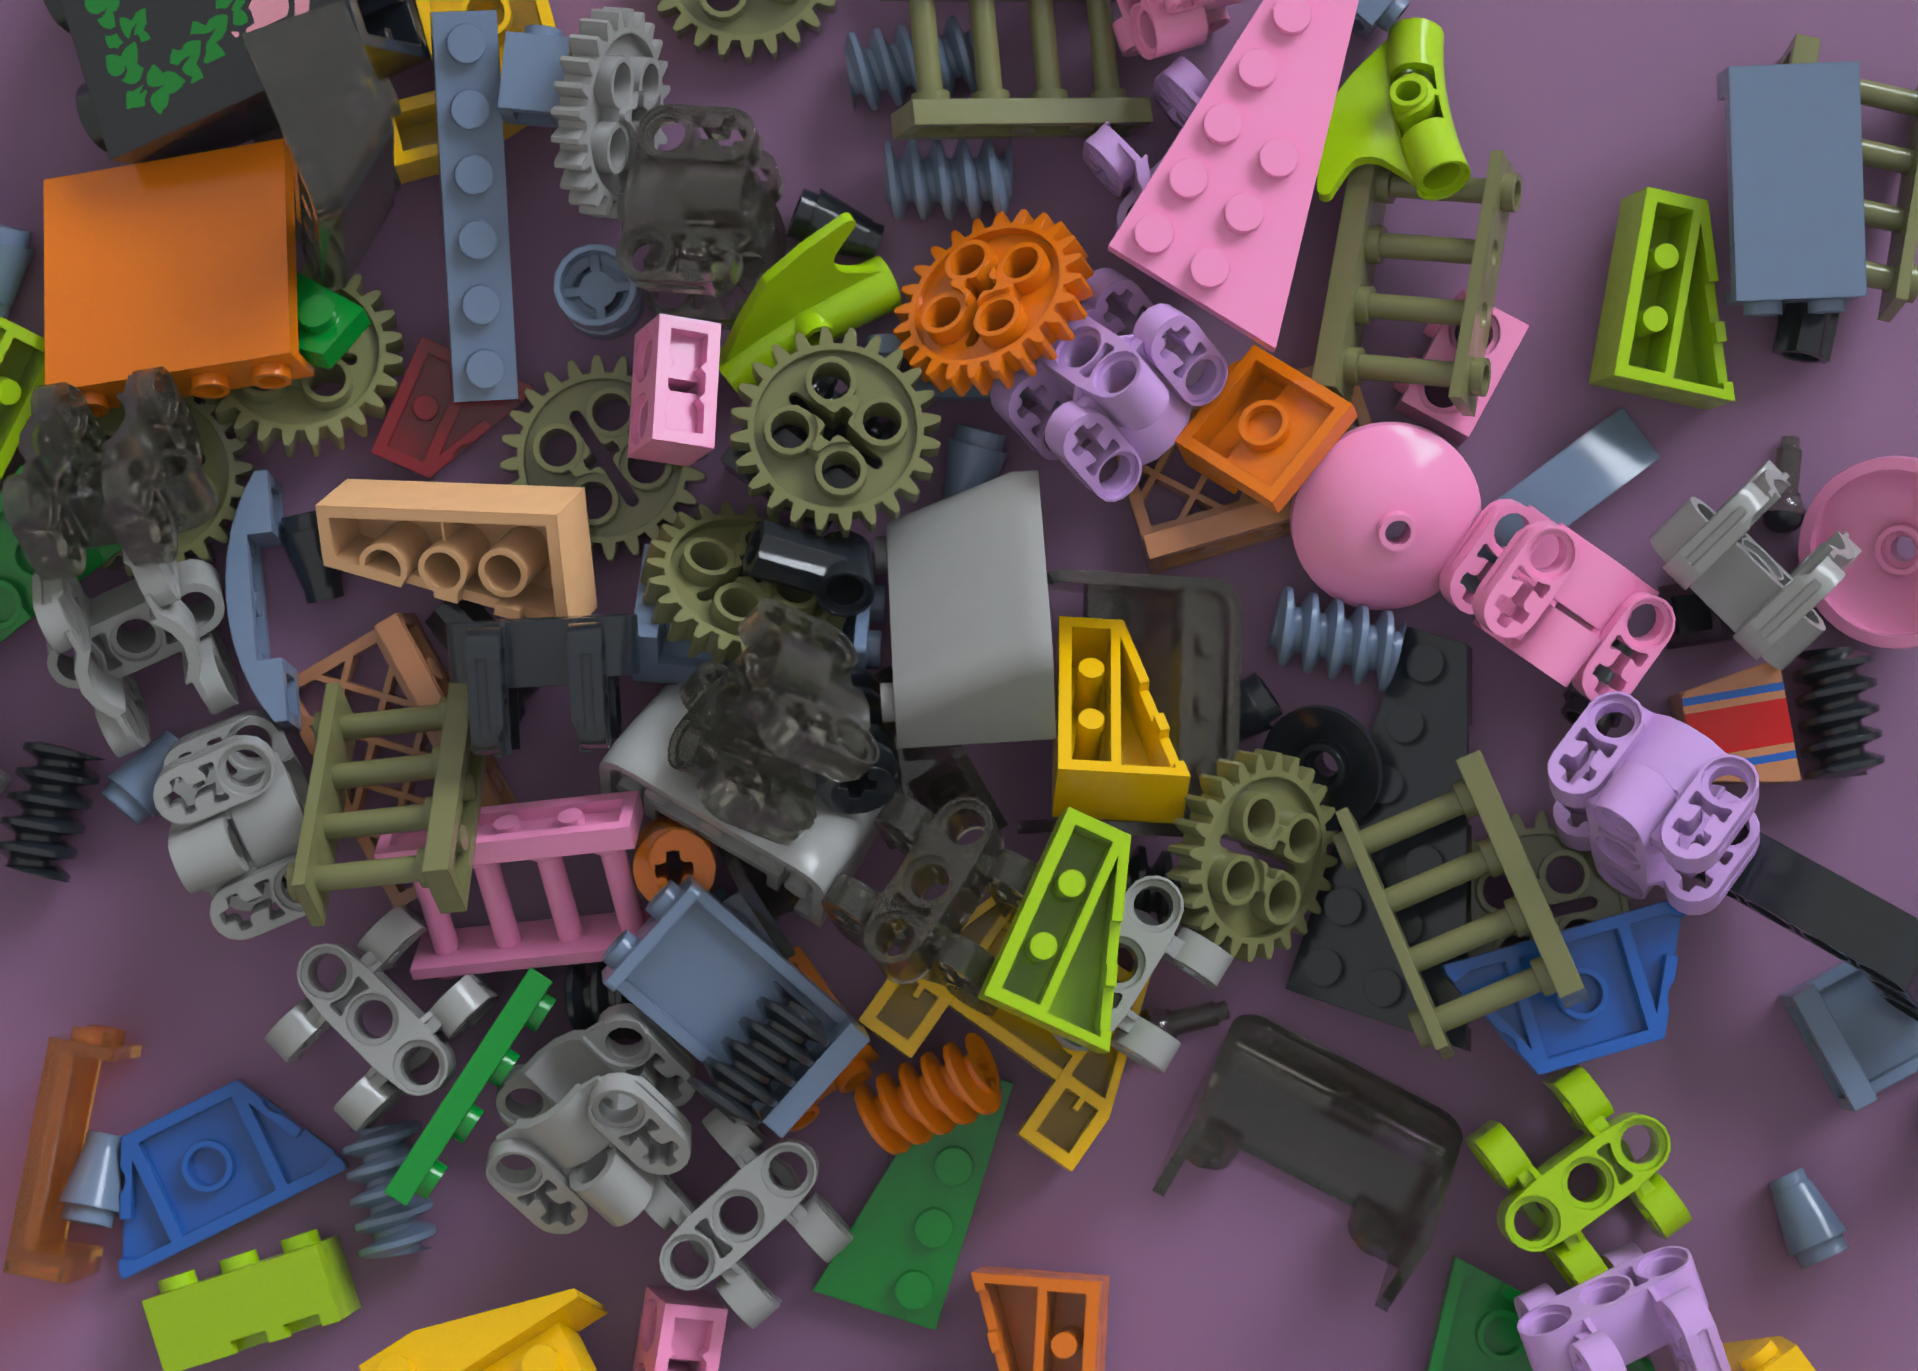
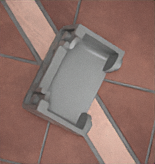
(970, 618)
(808, 868)

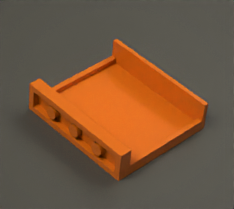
(174, 271)

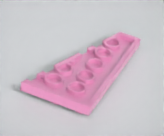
(1240, 176)

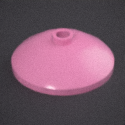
(1362, 487)
(1880, 589)

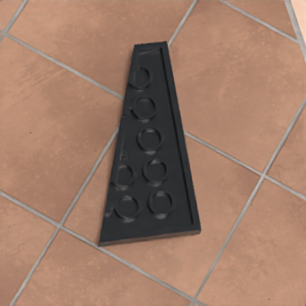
(1419, 738)

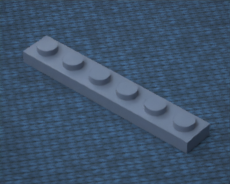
(474, 205)

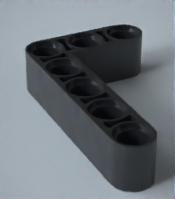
(1833, 917)

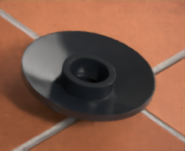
(1321, 729)

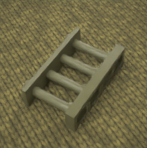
(990, 110)
(1900, 275)
(1355, 303)
(448, 815)
(1522, 914)

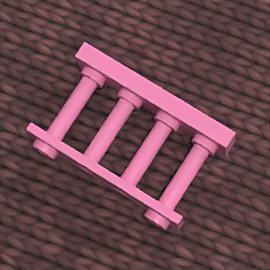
(544, 834)

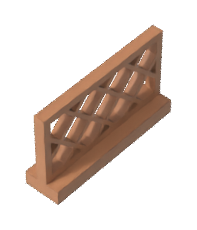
(1220, 526)
(423, 682)

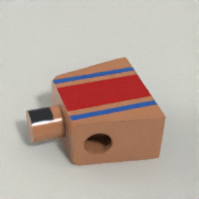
(1745, 718)

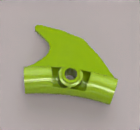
(1397, 117)
(803, 296)

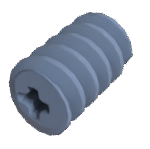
(893, 65)
(947, 179)
(1335, 638)
(391, 1222)

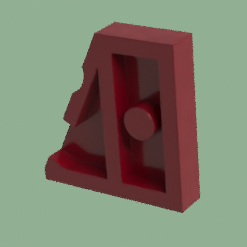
(425, 425)

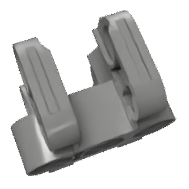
(1741, 580)
(110, 654)
(235, 825)
(1149, 945)
(411, 1027)
(599, 1123)
(727, 1248)

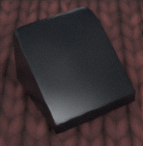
(1695, 621)

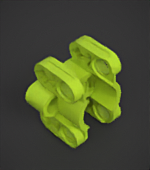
(1547, 1184)

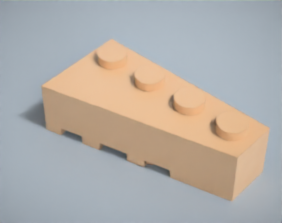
(467, 541)

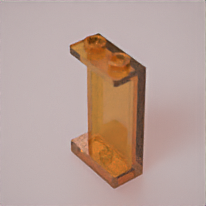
(57, 1135)

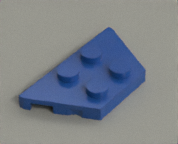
(1625, 969)
(212, 1170)

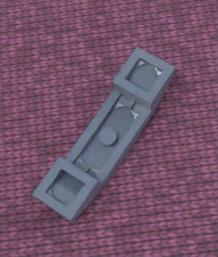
(1577, 478)
(258, 527)

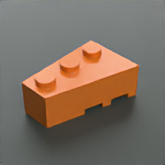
(1044, 1318)

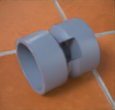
(597, 293)

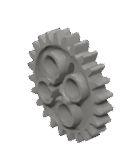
(602, 98)

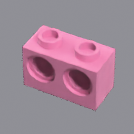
(1502, 343)
(674, 390)
(680, 1331)

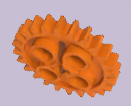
(993, 302)

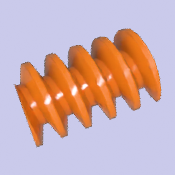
(651, 850)
(932, 1100)

